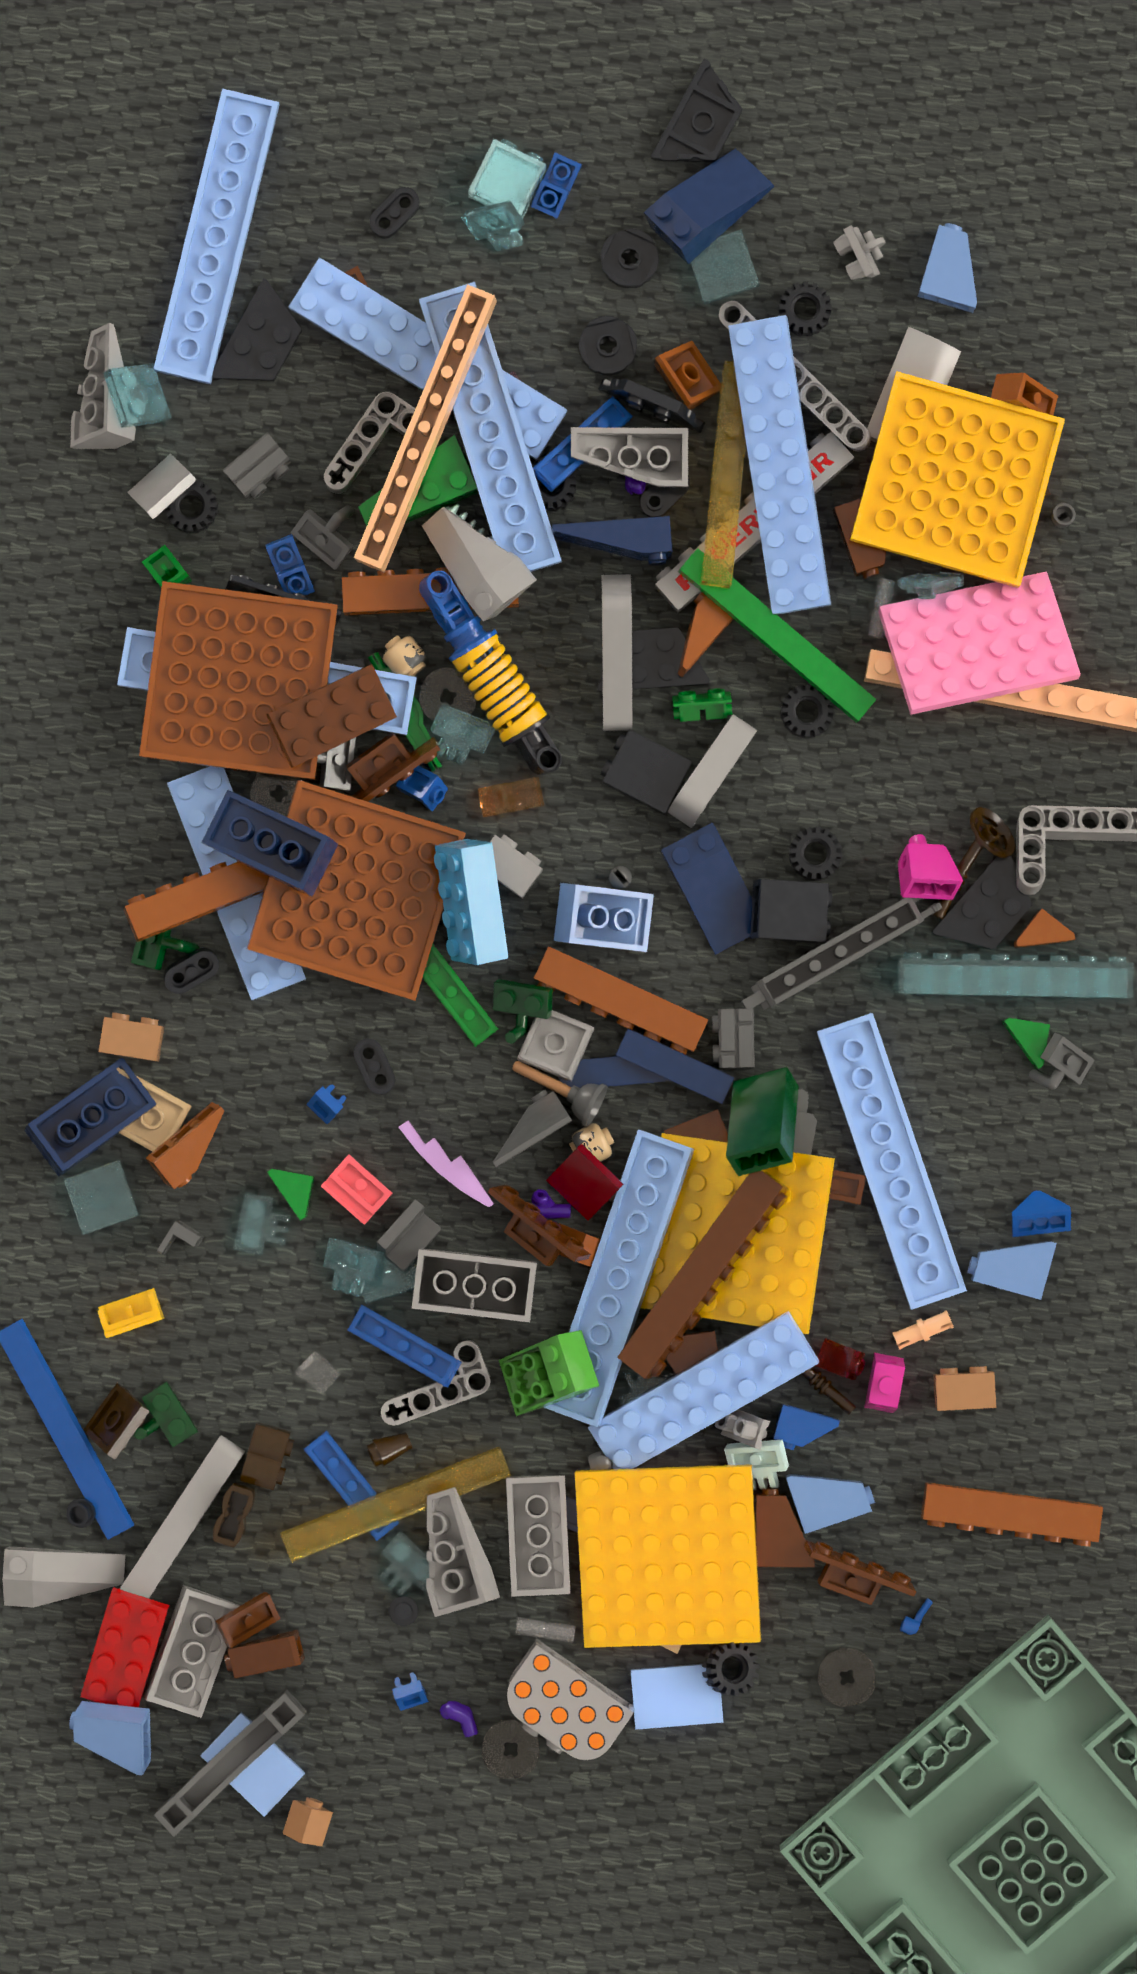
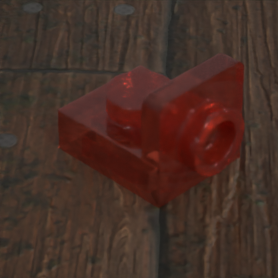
(841, 1359)

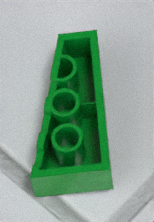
(444, 483)

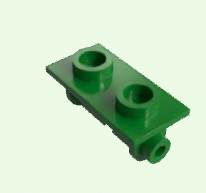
(712, 702)

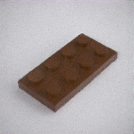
(331, 715)

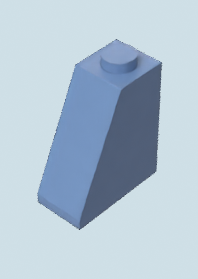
(949, 270)
(1015, 1268)
(827, 1500)
(114, 1733)

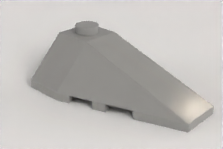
(97, 421)
(643, 454)
(481, 568)
(457, 1562)
(50, 1575)

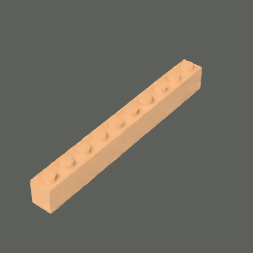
(425, 428)
(1050, 700)

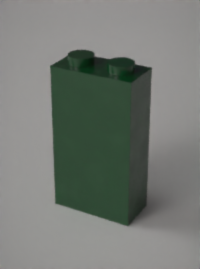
(762, 1121)

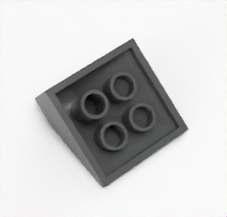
(537, 1123)

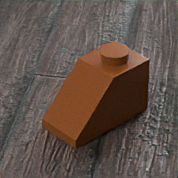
(1024, 392)

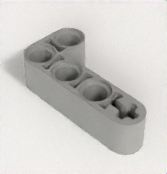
(364, 444)
(711, 771)
(434, 1392)

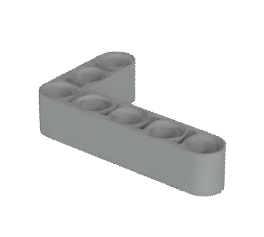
(617, 652)
(1073, 831)

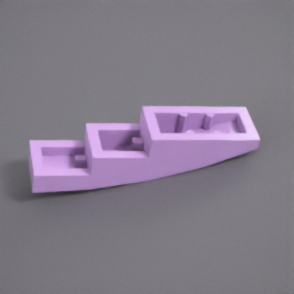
(455, 1172)

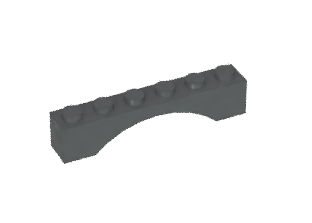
(230, 1762)

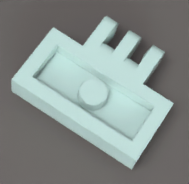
(764, 1462)

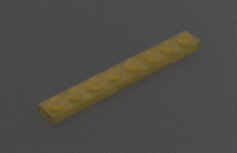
(725, 485)
(393, 1504)

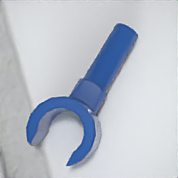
(911, 1626)

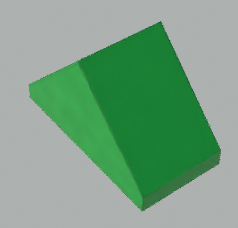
(165, 567)
(1030, 1037)
(295, 1189)

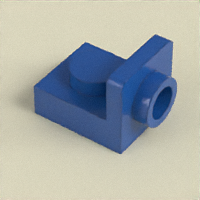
(424, 787)

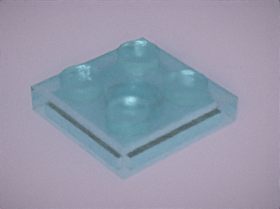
(724, 268)
(137, 395)
(101, 1197)

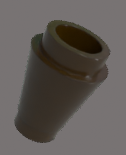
(387, 1449)

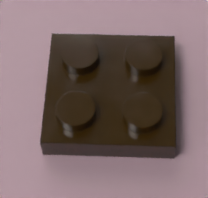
(116, 1421)

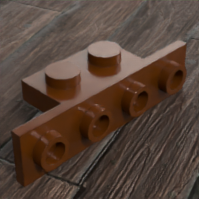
(388, 763)
(535, 1232)
(855, 1578)

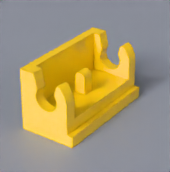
(130, 1313)

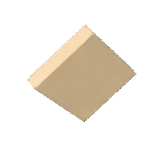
(159, 1122)

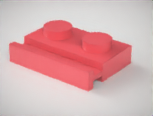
(356, 1189)

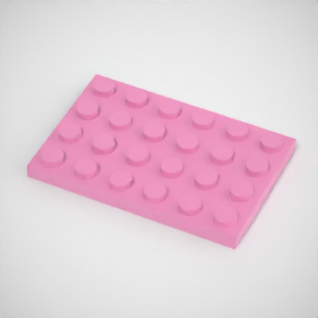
(978, 643)

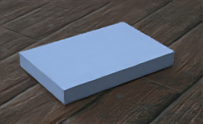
(674, 1697)
(266, 1777)

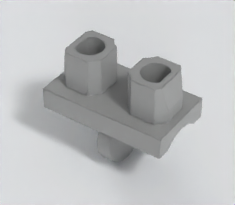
(854, 241)
(744, 1428)

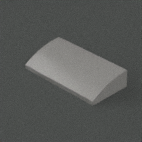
(920, 357)
(538, 1535)
(189, 1653)

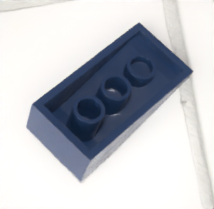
(707, 204)
(633, 538)
(270, 843)
(711, 887)
(89, 1117)

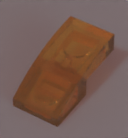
(510, 797)

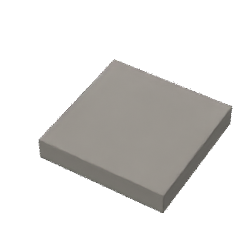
(162, 486)
(556, 1045)

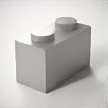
(512, 868)

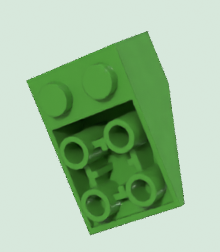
(548, 1372)

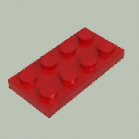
(124, 1649)

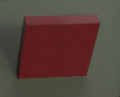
(584, 1182)

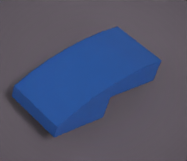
(556, 185)
(289, 566)

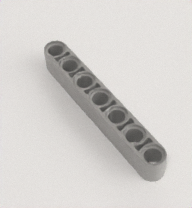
(806, 385)
(183, 1518)

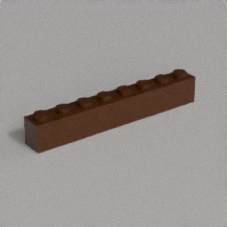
(702, 1274)

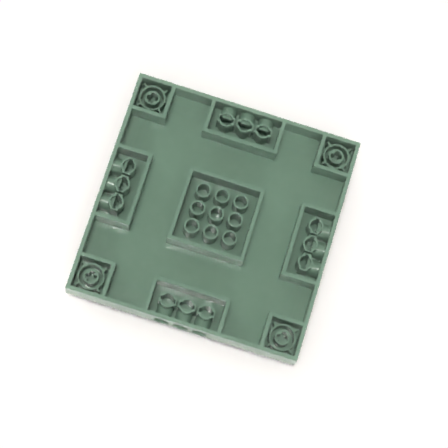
(993, 1828)

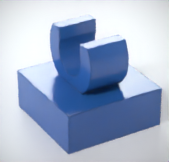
(325, 1105)
(409, 1694)

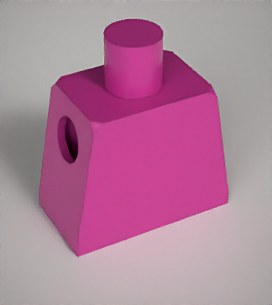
(927, 871)
(885, 1383)

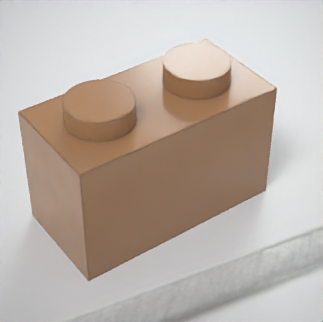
(131, 1038)
(964, 1390)

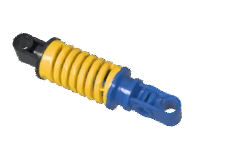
(492, 674)

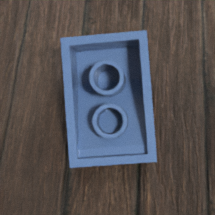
(603, 917)

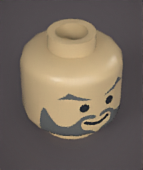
(404, 656)
(595, 1140)

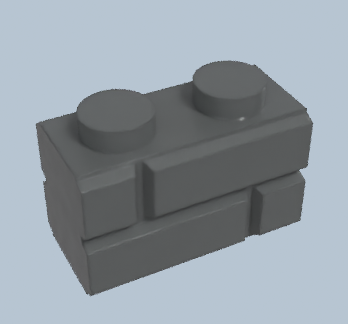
(257, 467)
(735, 1038)

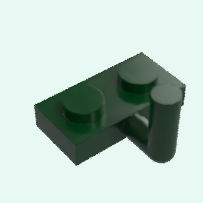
(153, 949)
(523, 1001)
(167, 1415)

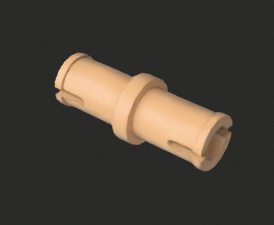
(923, 1330)

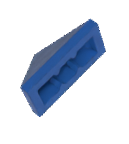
(1040, 1215)

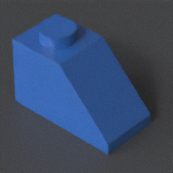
(801, 1426)

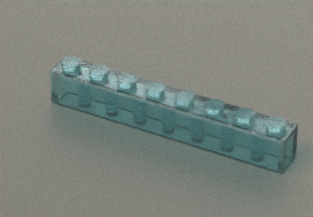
(1015, 977)

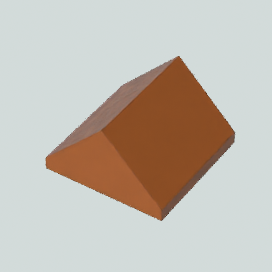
(688, 375)

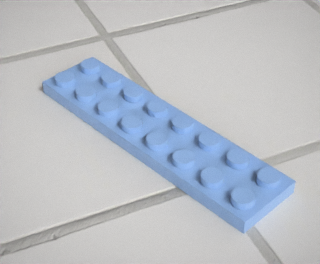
(197, 801)
(704, 1393)

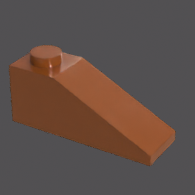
(705, 626)
(184, 1150)

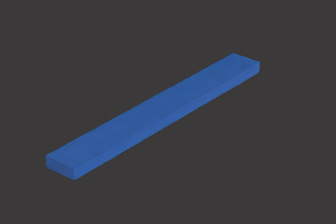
(65, 1429)

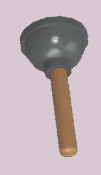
(584, 1100)

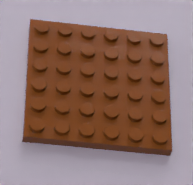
(223, 667)
(374, 903)

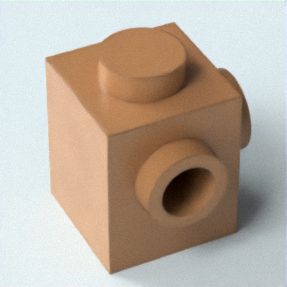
(308, 1822)

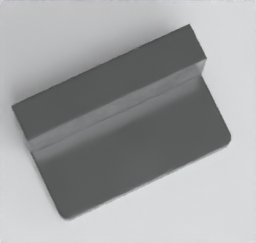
(182, 1231)
(407, 1236)

